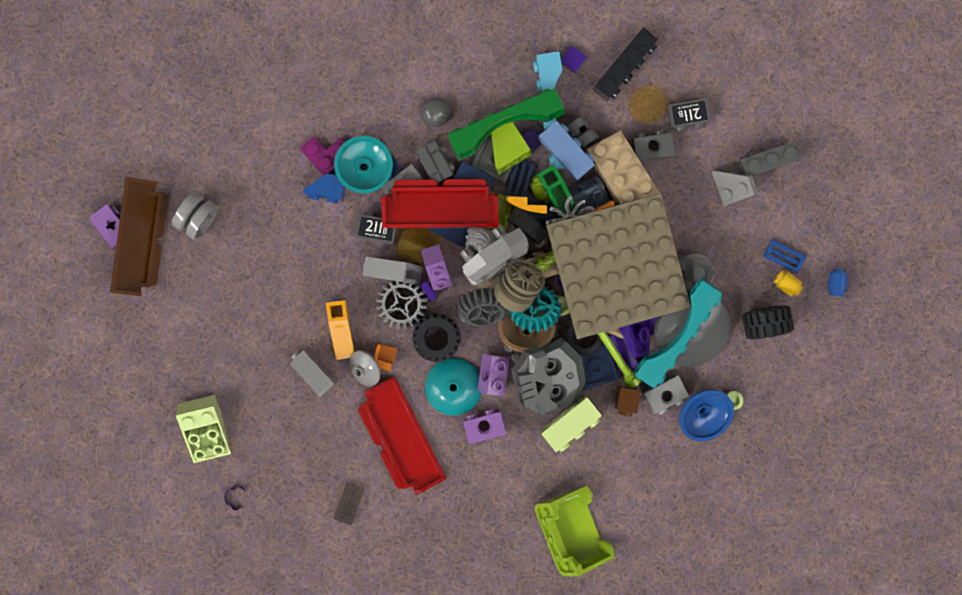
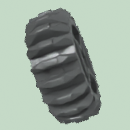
(481, 308)

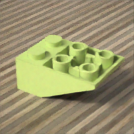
(203, 428)

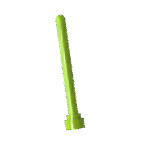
(630, 378)

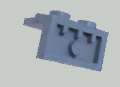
(590, 190)

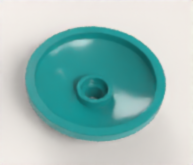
(362, 151)
(438, 387)

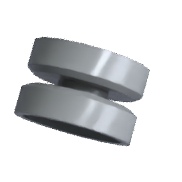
(195, 215)

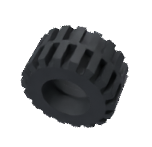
(768, 322)
(427, 352)

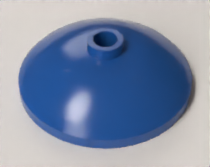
(706, 415)

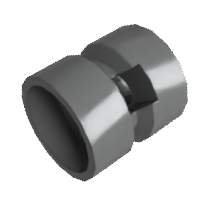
(589, 134)

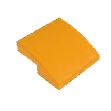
(521, 202)

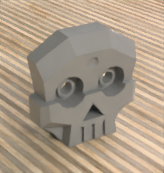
(495, 257)

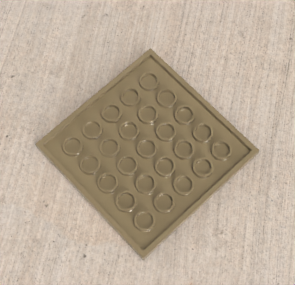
(618, 266)

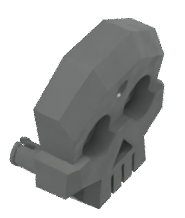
(564, 374)

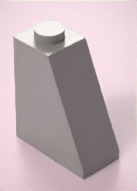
(392, 270)
(312, 372)

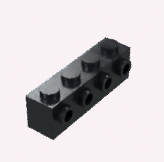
(622, 68)

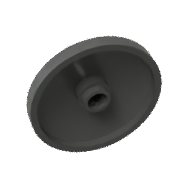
(708, 341)

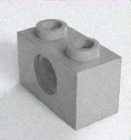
(654, 396)

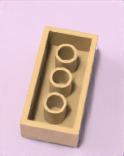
(621, 169)

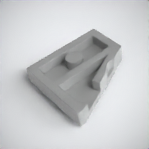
(733, 186)

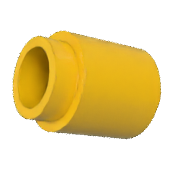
(788, 283)

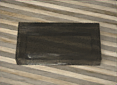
(349, 503)

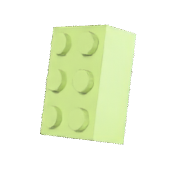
(571, 424)

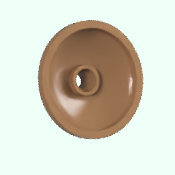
(516, 339)

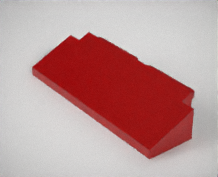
(430, 205)
(401, 437)

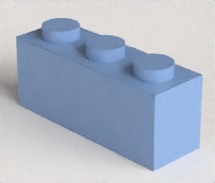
(566, 150)

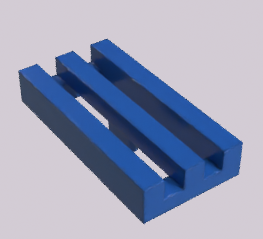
(770, 249)

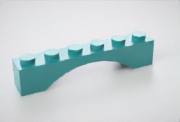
(655, 365)

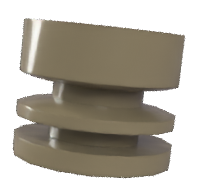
(519, 285)

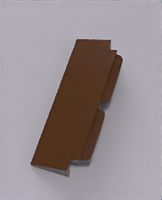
(136, 246)

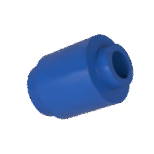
(838, 282)

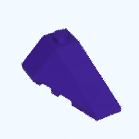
(637, 338)

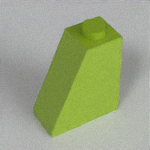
(508, 147)

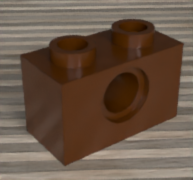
(627, 400)

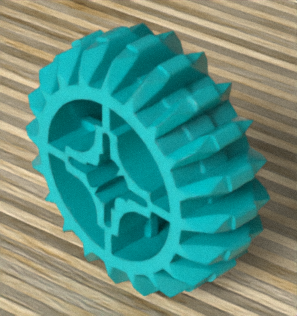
(544, 315)

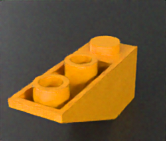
(340, 329)

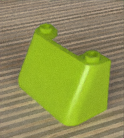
(572, 532)

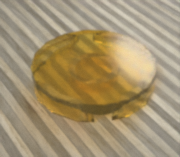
(647, 105)

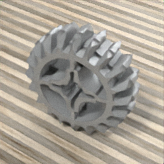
(409, 318)

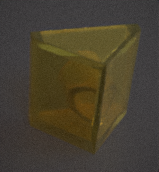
(413, 241)

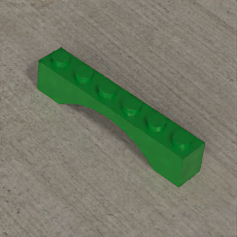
(541, 107)
(556, 189)

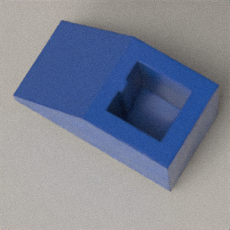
(326, 187)

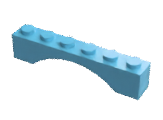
(549, 70)

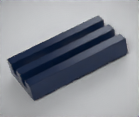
(524, 164)

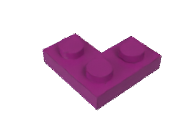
(319, 157)

